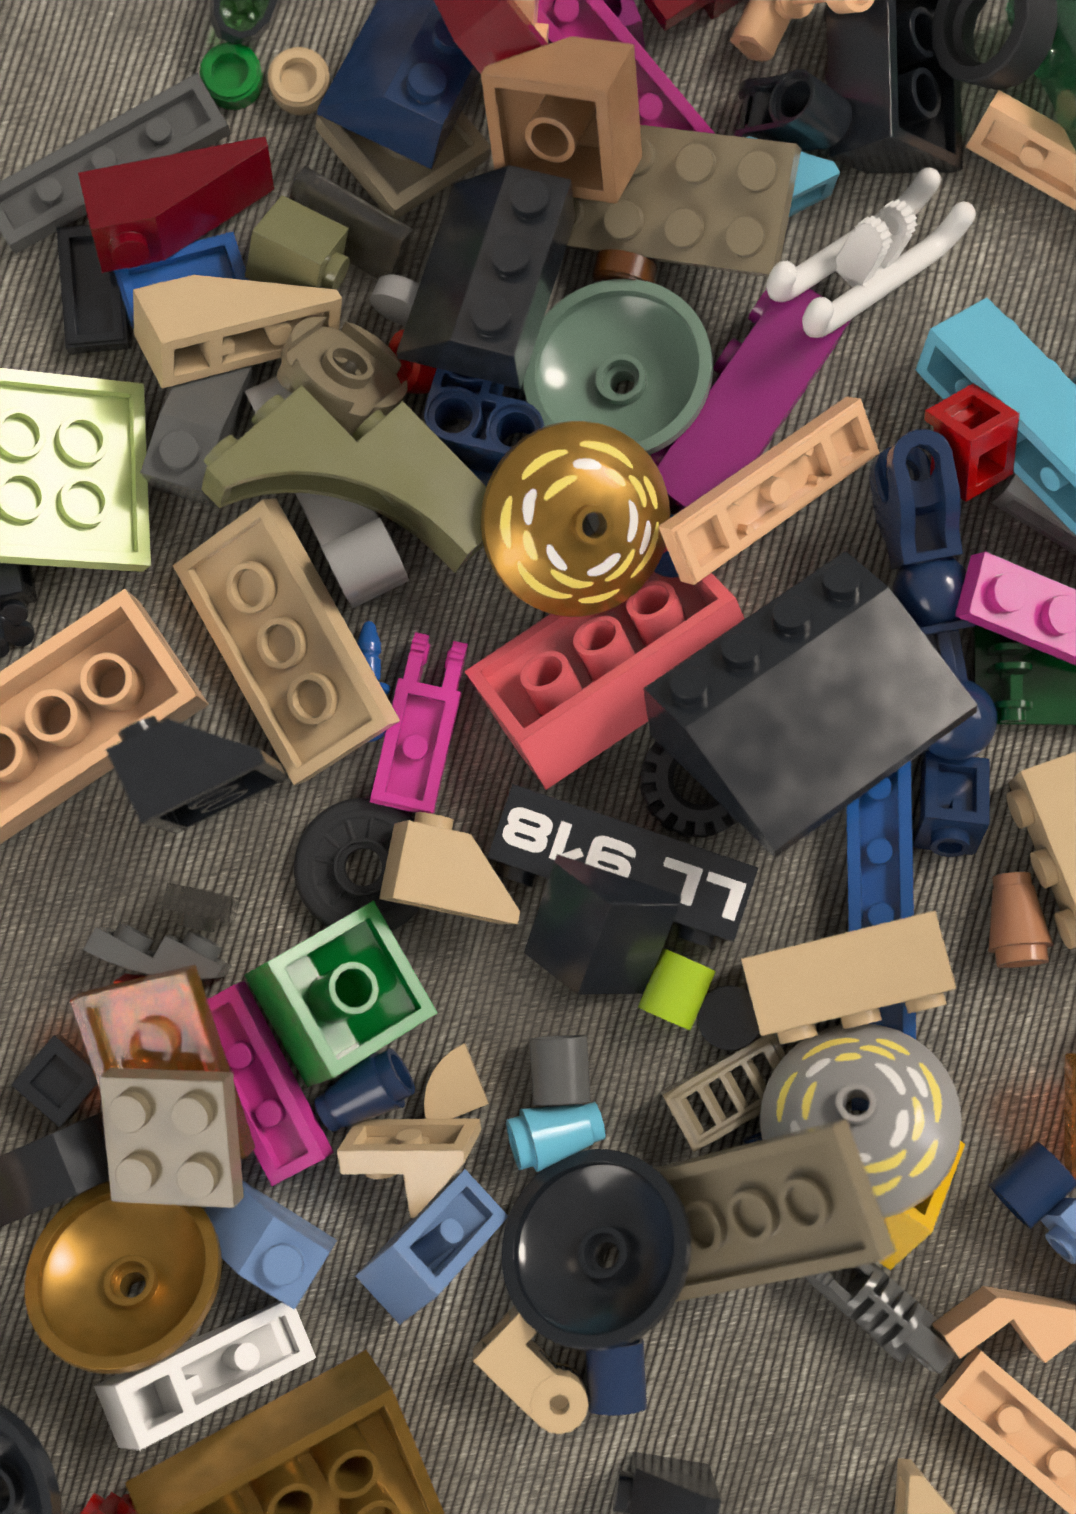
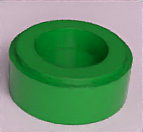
(232, 75)

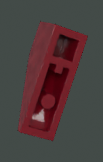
(166, 202)

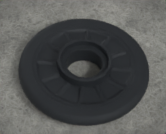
(323, 858)

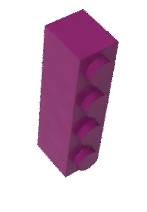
(748, 401)

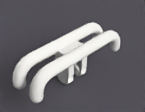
(871, 257)

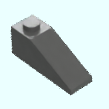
(190, 426)

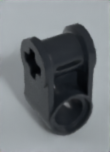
(793, 110)

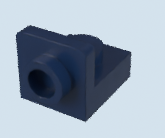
(953, 805)

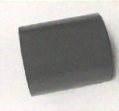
(560, 1070)

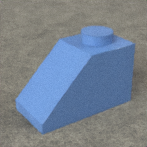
(270, 1245)
(432, 1247)

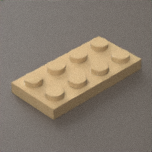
(285, 641)

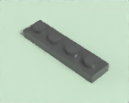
(50, 189)

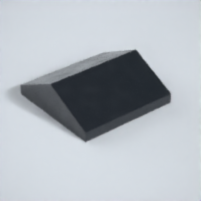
(600, 929)

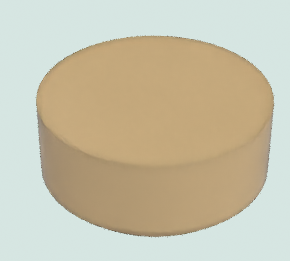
(298, 80)

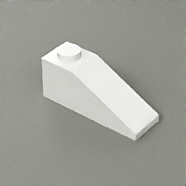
(204, 1375)

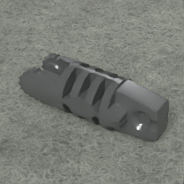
(887, 1315)

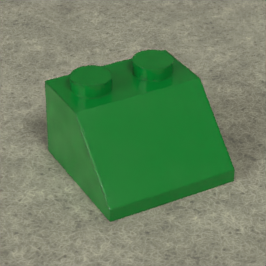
(341, 995)

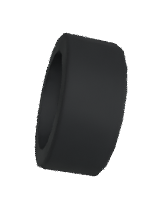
(1018, 58)

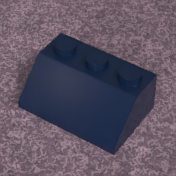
(402, 81)

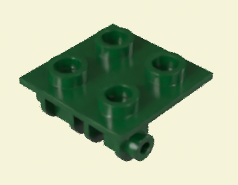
(1023, 681)

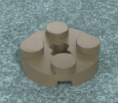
(317, 361)

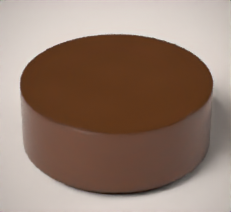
(623, 265)

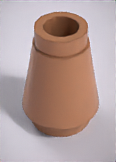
(1017, 923)

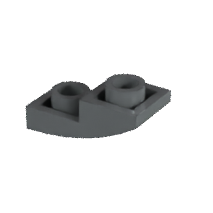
(131, 950)

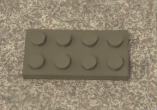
(698, 203)
(778, 1210)

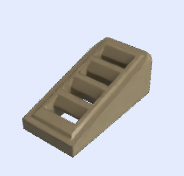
(675, 1095)

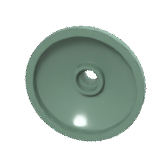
(618, 335)

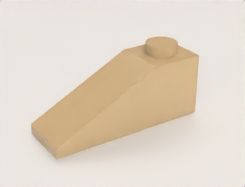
(221, 324)

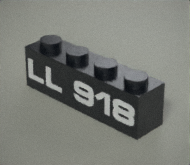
(541, 827)

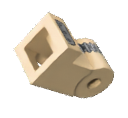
(543, 1389)

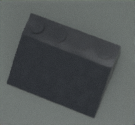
(807, 703)

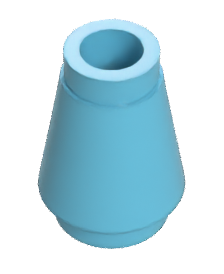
(553, 1133)

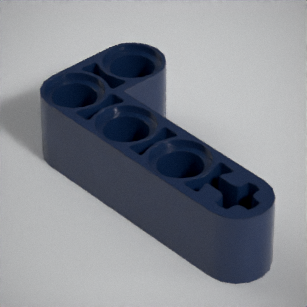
(490, 416)

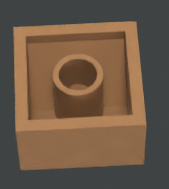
(568, 114)

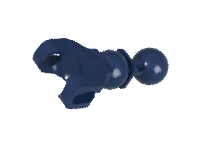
(922, 539)

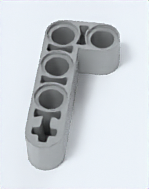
(347, 532)

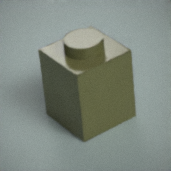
(297, 248)

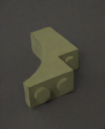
(386, 466)

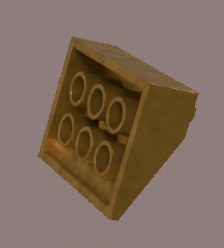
(312, 1451)

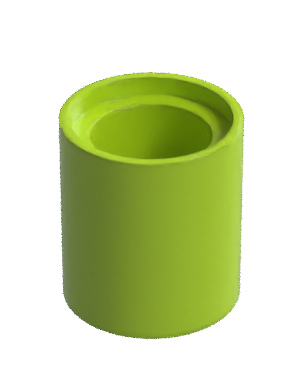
(676, 989)

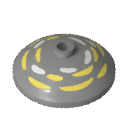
(913, 1113)

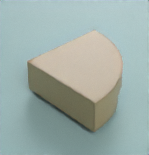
(454, 1086)

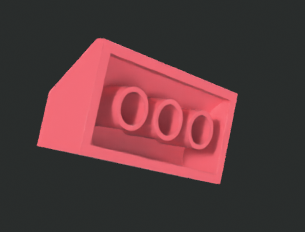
(580, 681)

